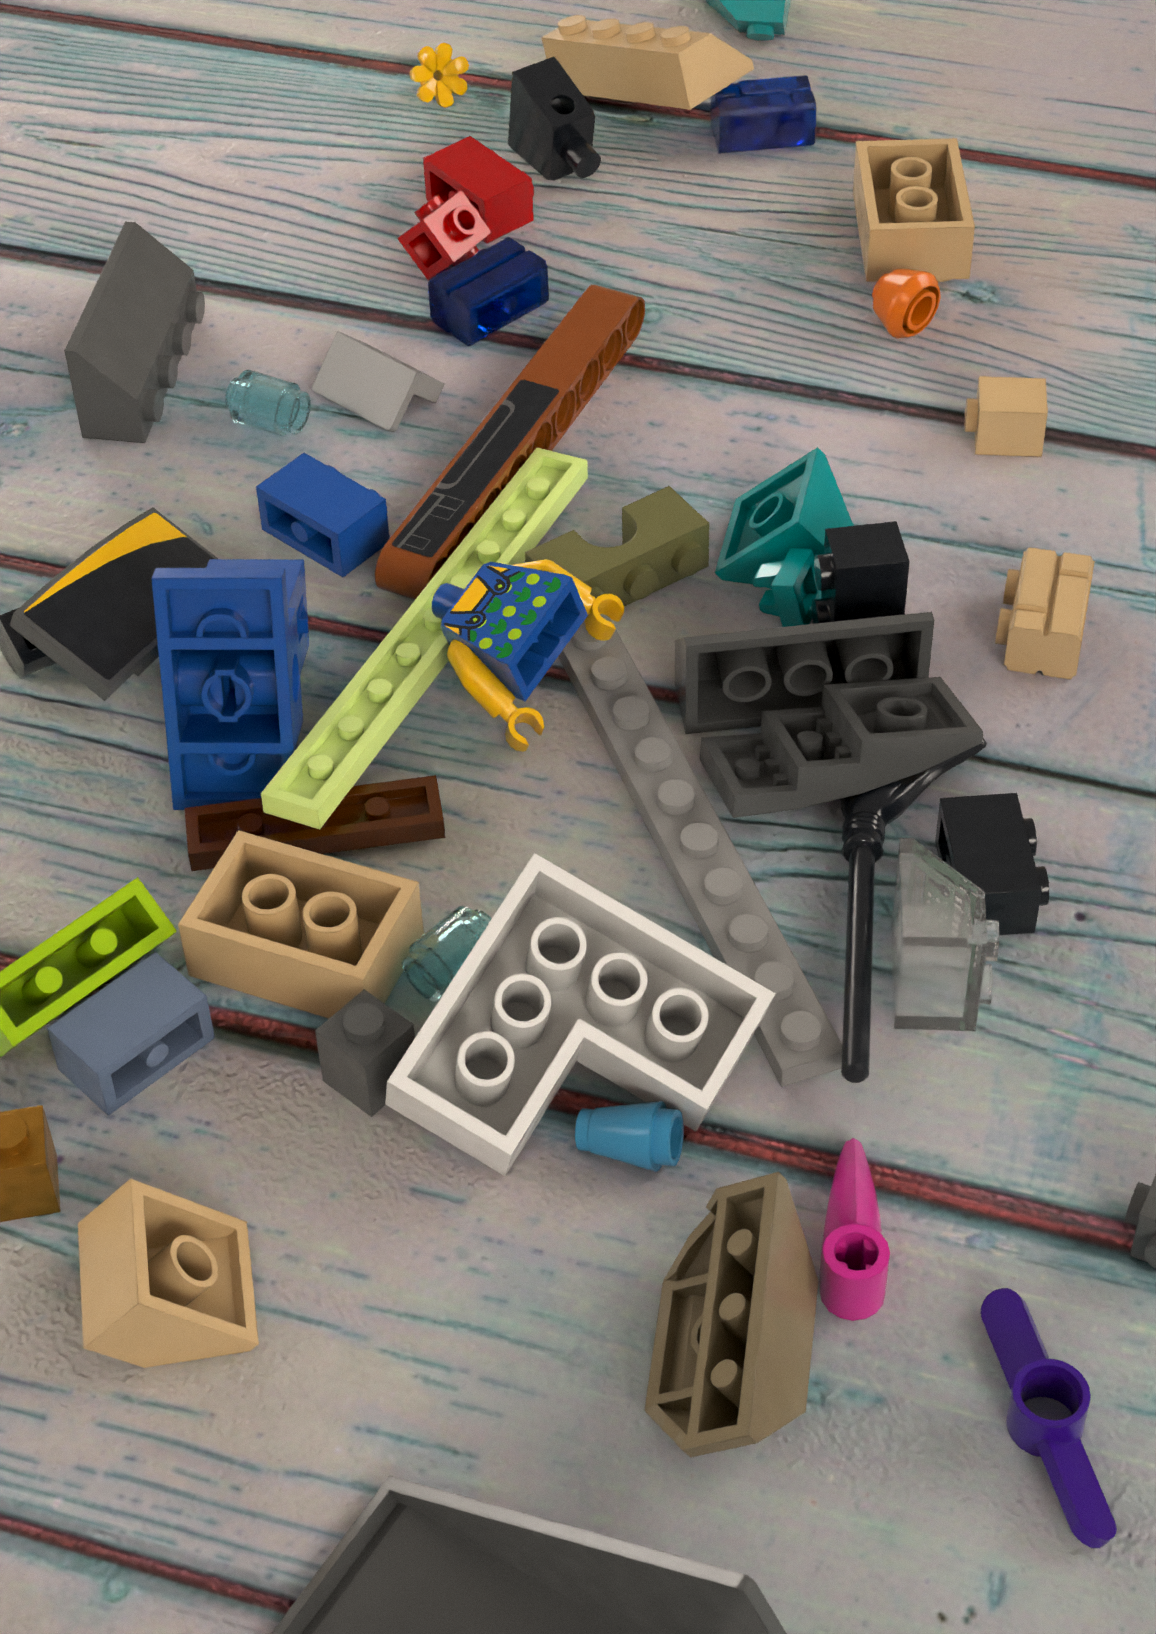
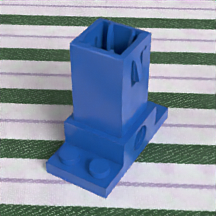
(230, 674)

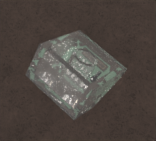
(938, 944)

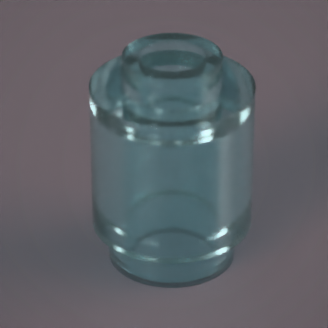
(267, 403)
(442, 951)

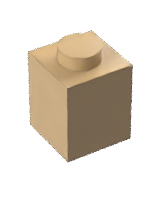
(1008, 416)

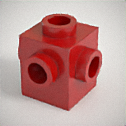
(444, 234)

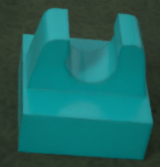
(791, 587)

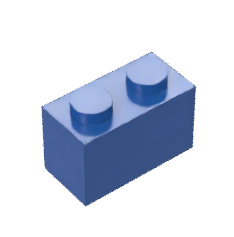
(323, 514)

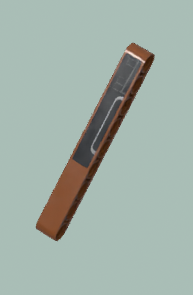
(527, 417)

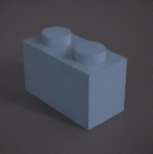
(131, 1032)

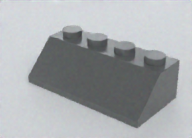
(132, 338)
(737, 675)

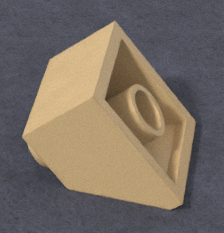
(164, 1279)

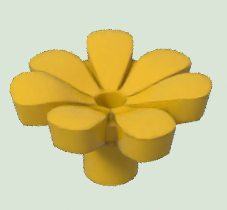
(439, 75)

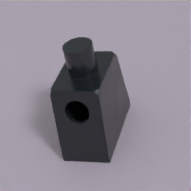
(551, 122)

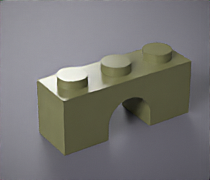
(660, 545)

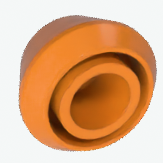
(906, 301)

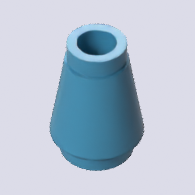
(632, 1133)

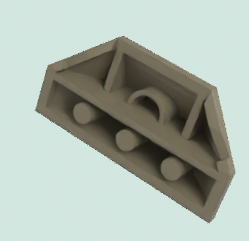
(735, 1323)

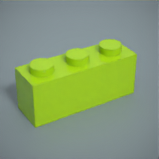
(78, 961)

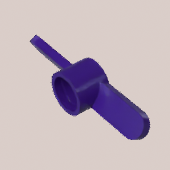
(1057, 1442)

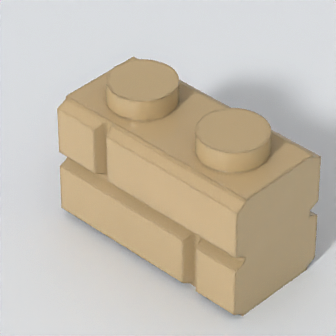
(1047, 612)

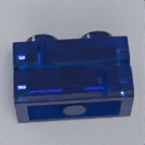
(764, 114)
(488, 291)

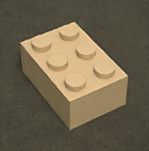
(913, 208)
(300, 926)

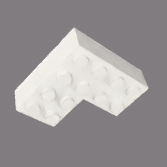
(564, 983)

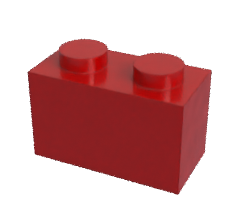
(488, 181)

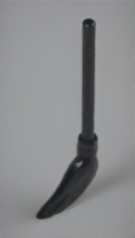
(862, 847)

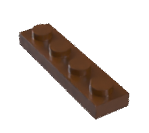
(364, 819)

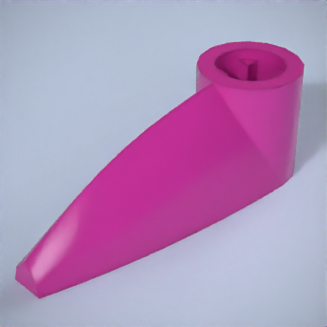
(853, 1246)

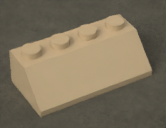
(644, 61)

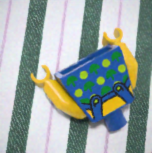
(512, 630)

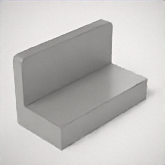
(371, 382)

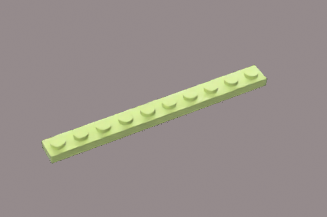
(415, 649)

